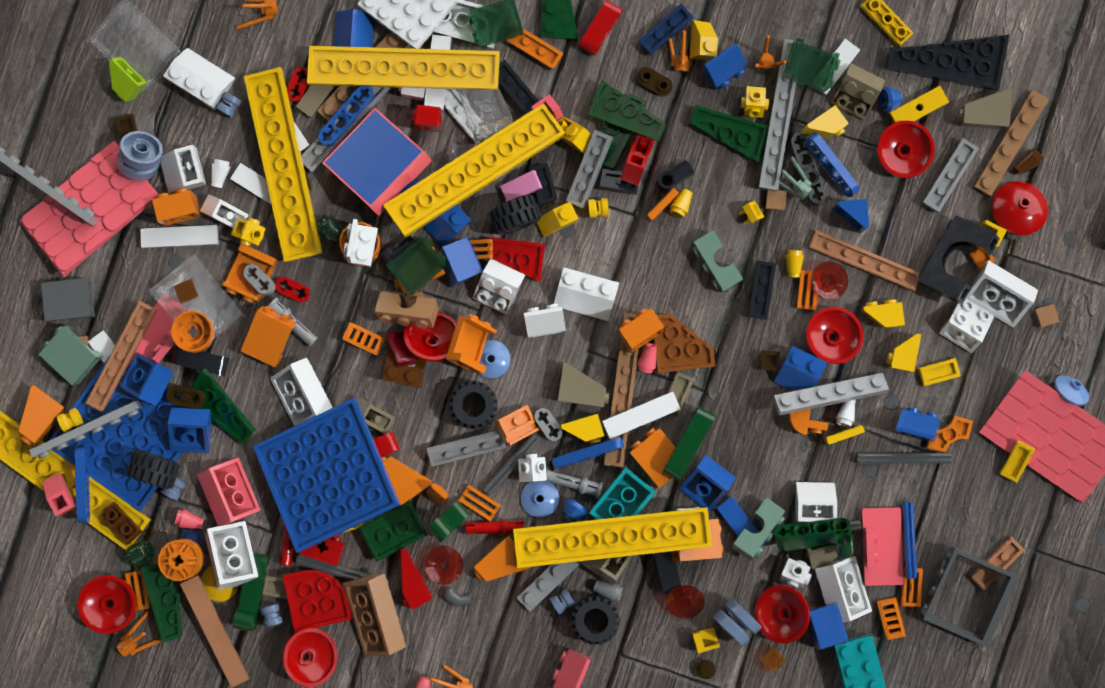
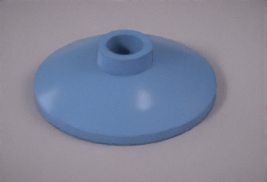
(501, 361)
(1071, 390)
(543, 508)

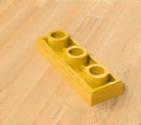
(895, 29)
(928, 102)

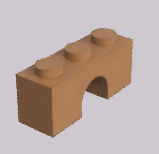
(421, 314)

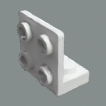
(361, 244)
(967, 325)

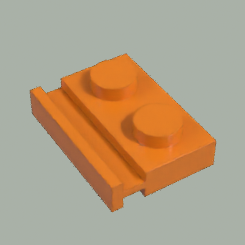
(517, 425)

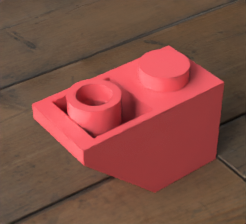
(59, 495)

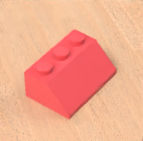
(228, 492)
(572, 669)

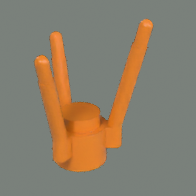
(268, 7)
(766, 60)
(682, 62)
(128, 644)
(464, 684)

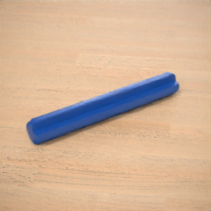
(909, 540)

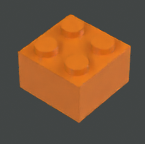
(176, 207)
(640, 330)

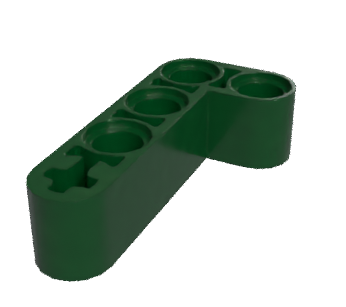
(689, 443)
(448, 521)
(816, 534)
(251, 597)

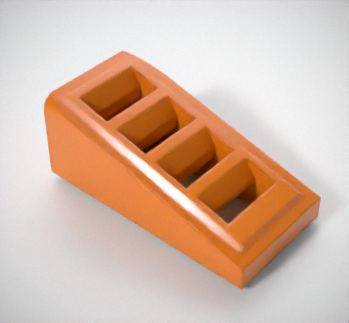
(348, 332)
(437, 493)
(888, 636)

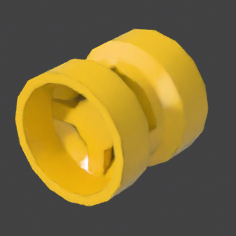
(602, 208)
(70, 420)

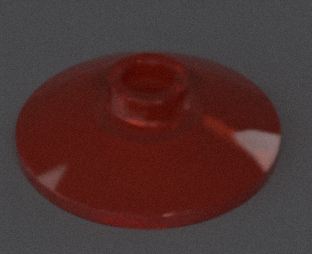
(837, 276)
(436, 572)
(685, 607)

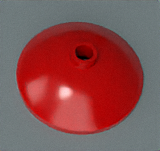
(918, 146)
(1013, 215)
(843, 326)
(418, 339)
(94, 607)
(771, 614)
(320, 659)

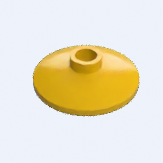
(209, 583)

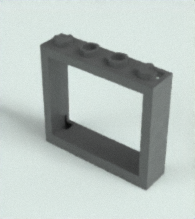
(996, 611)

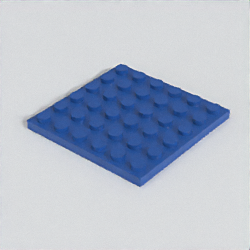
(113, 447)
(326, 475)

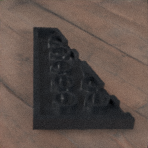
(962, 61)

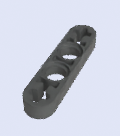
(810, 168)

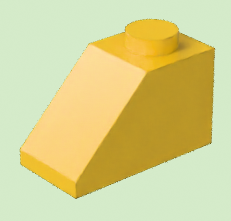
(703, 41)
(827, 125)
(557, 219)
(904, 355)
(586, 428)

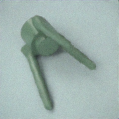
(801, 188)

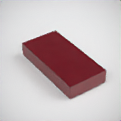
(398, 349)

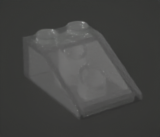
(485, 112)

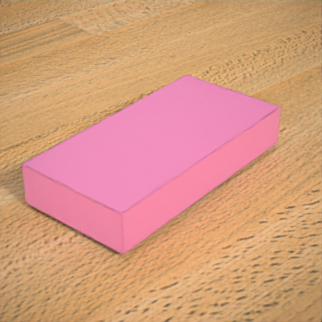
(521, 186)

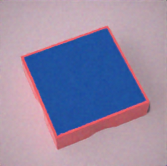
(377, 161)

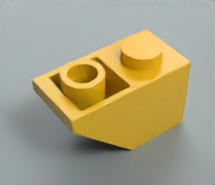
(575, 134)
(885, 315)

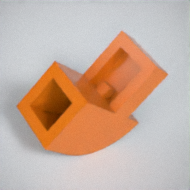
(800, 423)

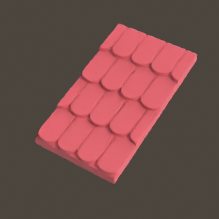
(105, 191)
(1064, 436)

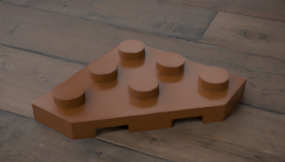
(681, 348)

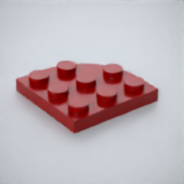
(315, 599)

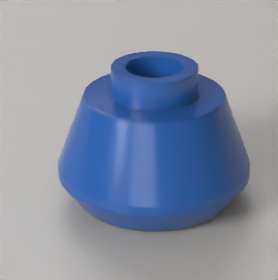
(889, 99)
(574, 510)

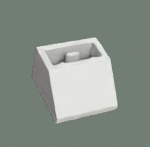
(182, 169)
(498, 286)
(544, 321)
(815, 501)

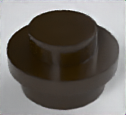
(705, 669)

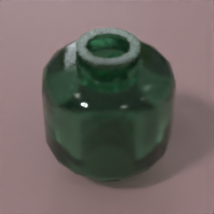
(329, 229)
(140, 553)

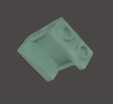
(69, 355)

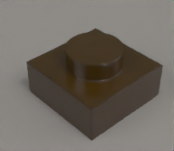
(126, 124)
(770, 360)

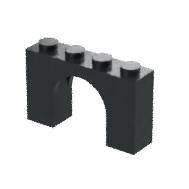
(958, 234)

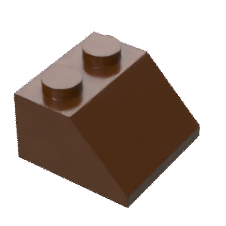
(405, 375)

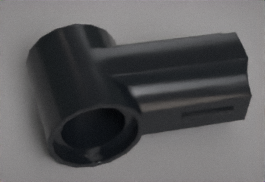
(675, 175)
(394, 251)

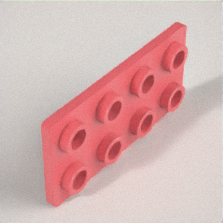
(157, 337)
(882, 546)

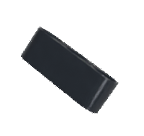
(213, 363)
(667, 571)

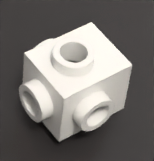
(532, 468)
(796, 574)

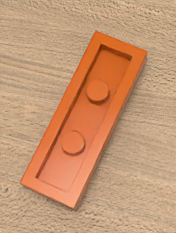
(537, 49)

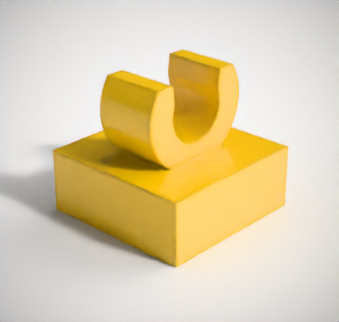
(753, 212)

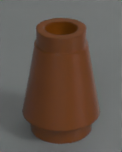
(1029, 160)

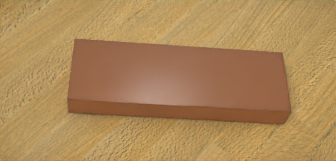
(1002, 557)

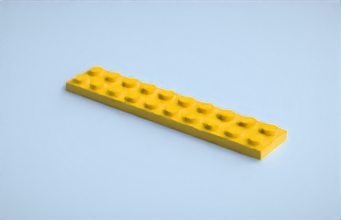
(403, 68)
(283, 164)
(474, 170)
(37, 470)
(612, 537)

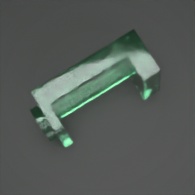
(495, 23)
(811, 66)
(417, 265)

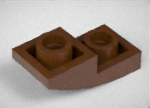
(121, 523)

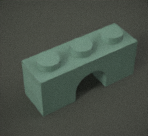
(722, 276)
(749, 543)

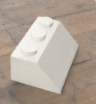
(199, 78)
(586, 294)
(1002, 294)
(300, 391)
(231, 555)
(843, 585)

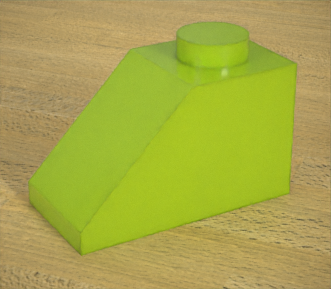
(125, 79)

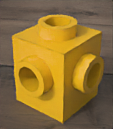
(754, 102)
(248, 231)

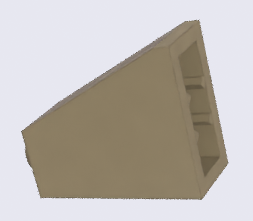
(988, 112)
(581, 389)

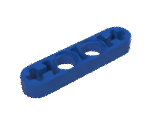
(348, 117)
(832, 164)
(587, 453)
(82, 485)

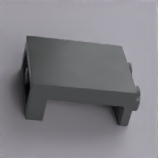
(67, 299)

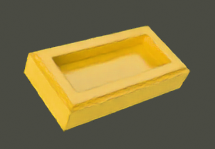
(939, 372)
(844, 434)
(1017, 461)

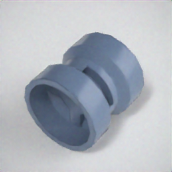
(230, 100)
(174, 493)
(566, 600)
(271, 617)

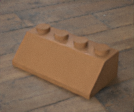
(374, 615)

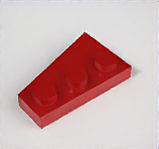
(520, 256)

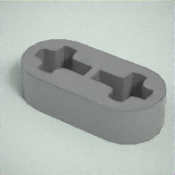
(262, 276)
(544, 427)

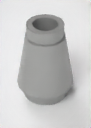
(609, 591)

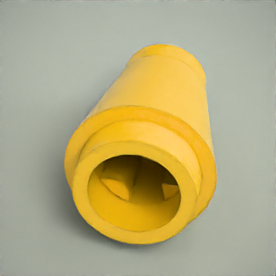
(681, 204)
(794, 262)

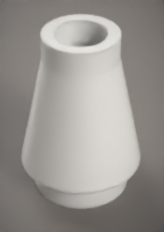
(219, 172)
(846, 414)

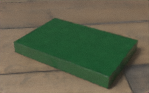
(393, 531)

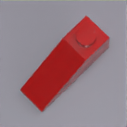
(637, 160)
(413, 585)

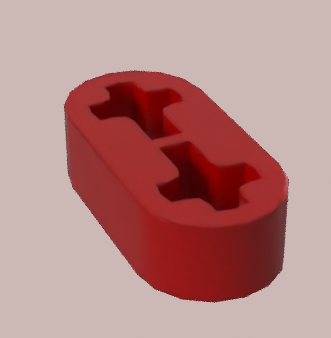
(294, 82)
(295, 285)

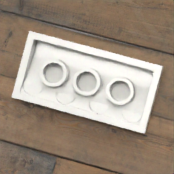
(457, 23)

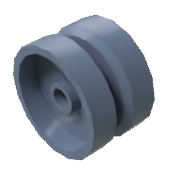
(139, 155)
(739, 620)

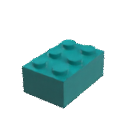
(623, 497)
(859, 663)

